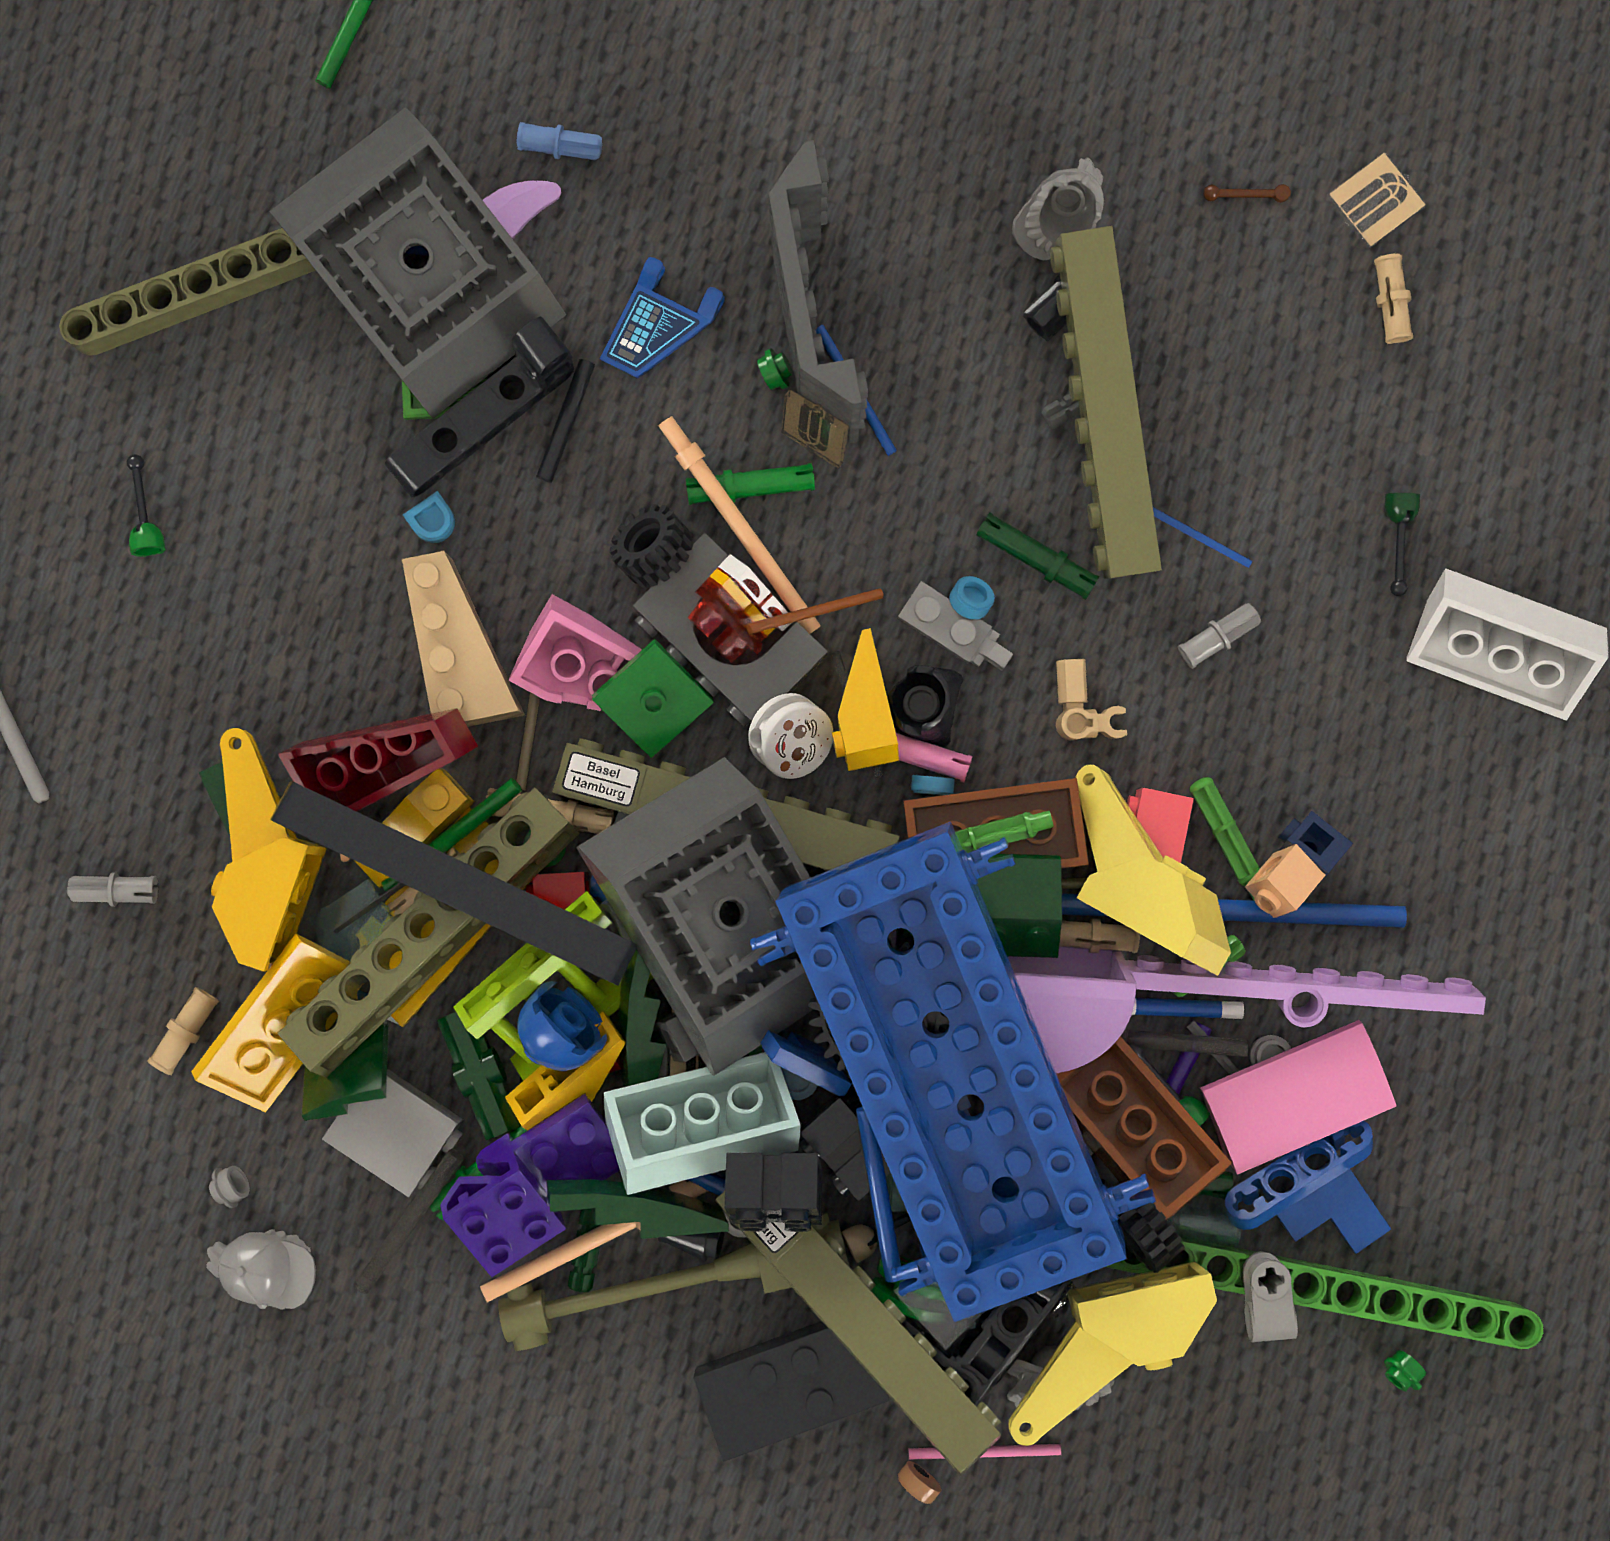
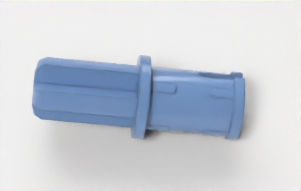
(558, 141)

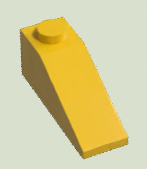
(864, 716)
(426, 812)
(551, 1090)

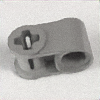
(1268, 1306)

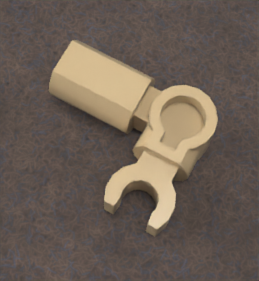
(1076, 721)

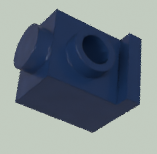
(1317, 840)

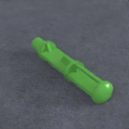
(1012, 828)
(1225, 830)

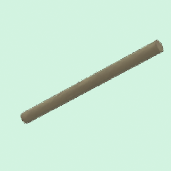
(527, 742)

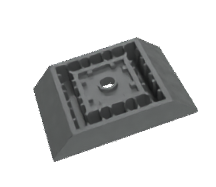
(432, 324)
(666, 881)

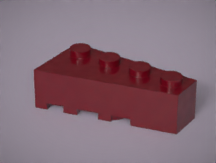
(379, 759)

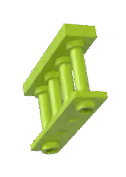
(520, 977)

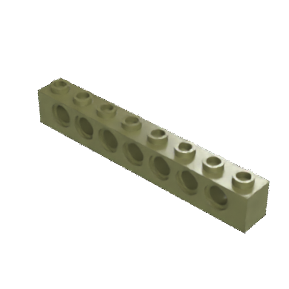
(421, 957)

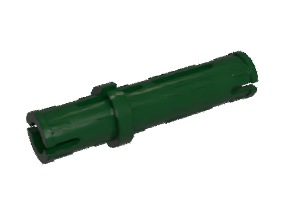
(1038, 556)

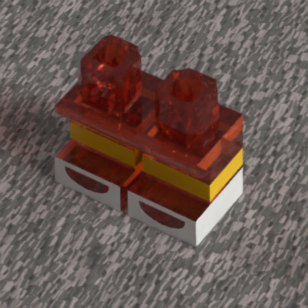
(735, 598)

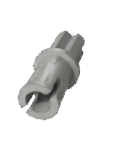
(1219, 635)
(113, 889)

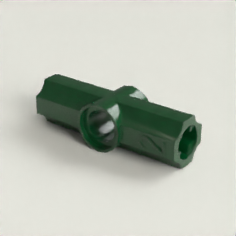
(479, 1077)

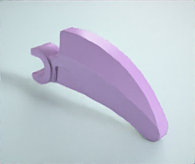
(521, 202)

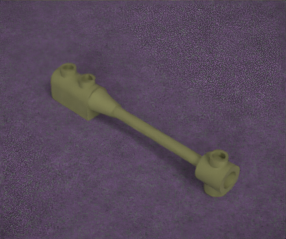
(528, 1314)

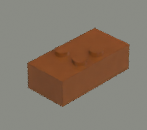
(990, 805)
(1141, 1128)

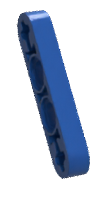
(1305, 1179)

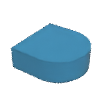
(431, 519)

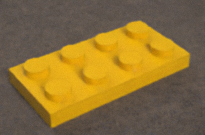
(249, 1055)

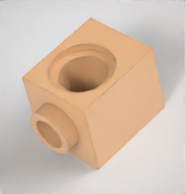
(1284, 881)

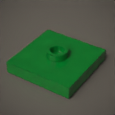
(652, 698)

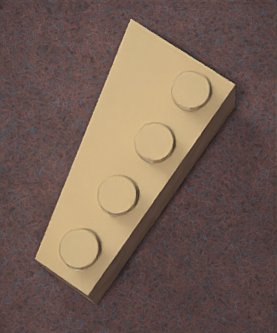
(454, 646)

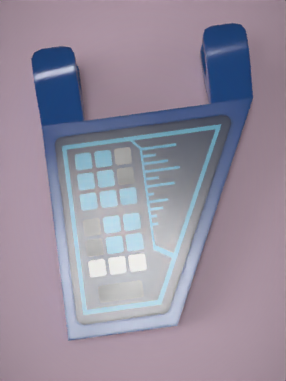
(655, 325)

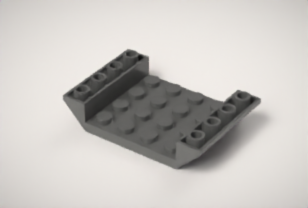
(796, 216)

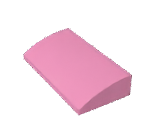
(1298, 1097)

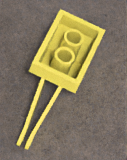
(1140, 885)
(1116, 1324)

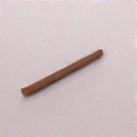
(813, 611)

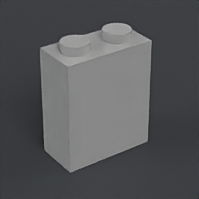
(397, 1135)

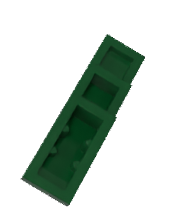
(638, 1010)
(654, 1210)

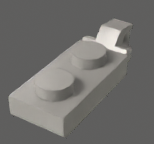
(964, 637)

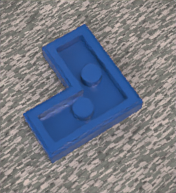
(806, 1061)
(1345, 1205)

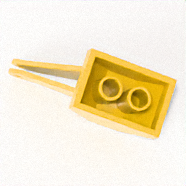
(271, 870)

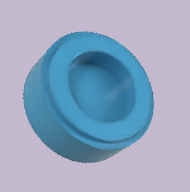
(971, 597)
(932, 785)

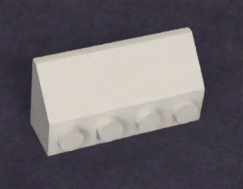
(1508, 644)

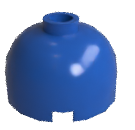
(559, 1028)

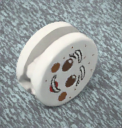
(790, 735)

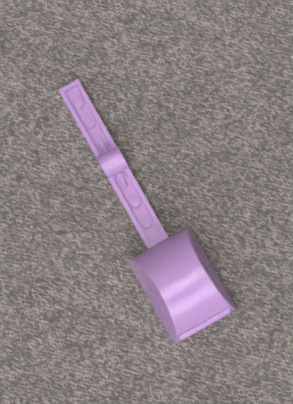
(1088, 998)

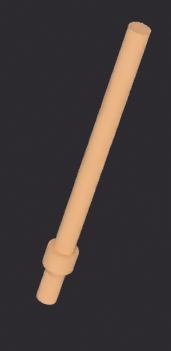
(690, 458)
(570, 1250)

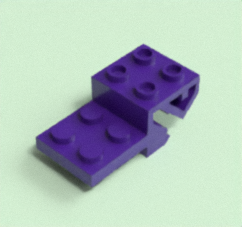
(508, 1207)

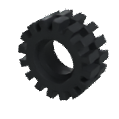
(651, 545)
(1150, 1236)

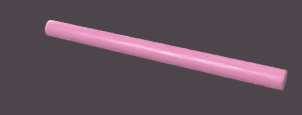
(994, 1451)

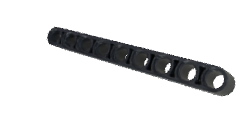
(454, 883)

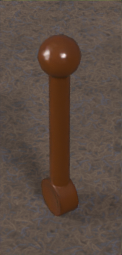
(1280, 193)

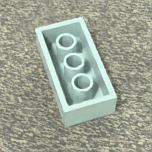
(692, 1119)

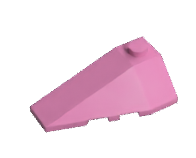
(570, 655)

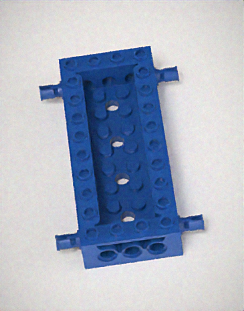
(911, 1080)

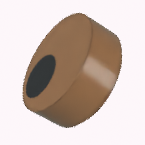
(919, 1482)

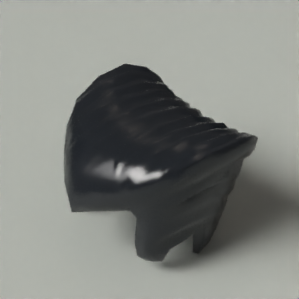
(926, 703)

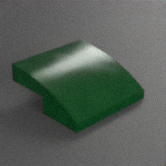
(355, 1080)

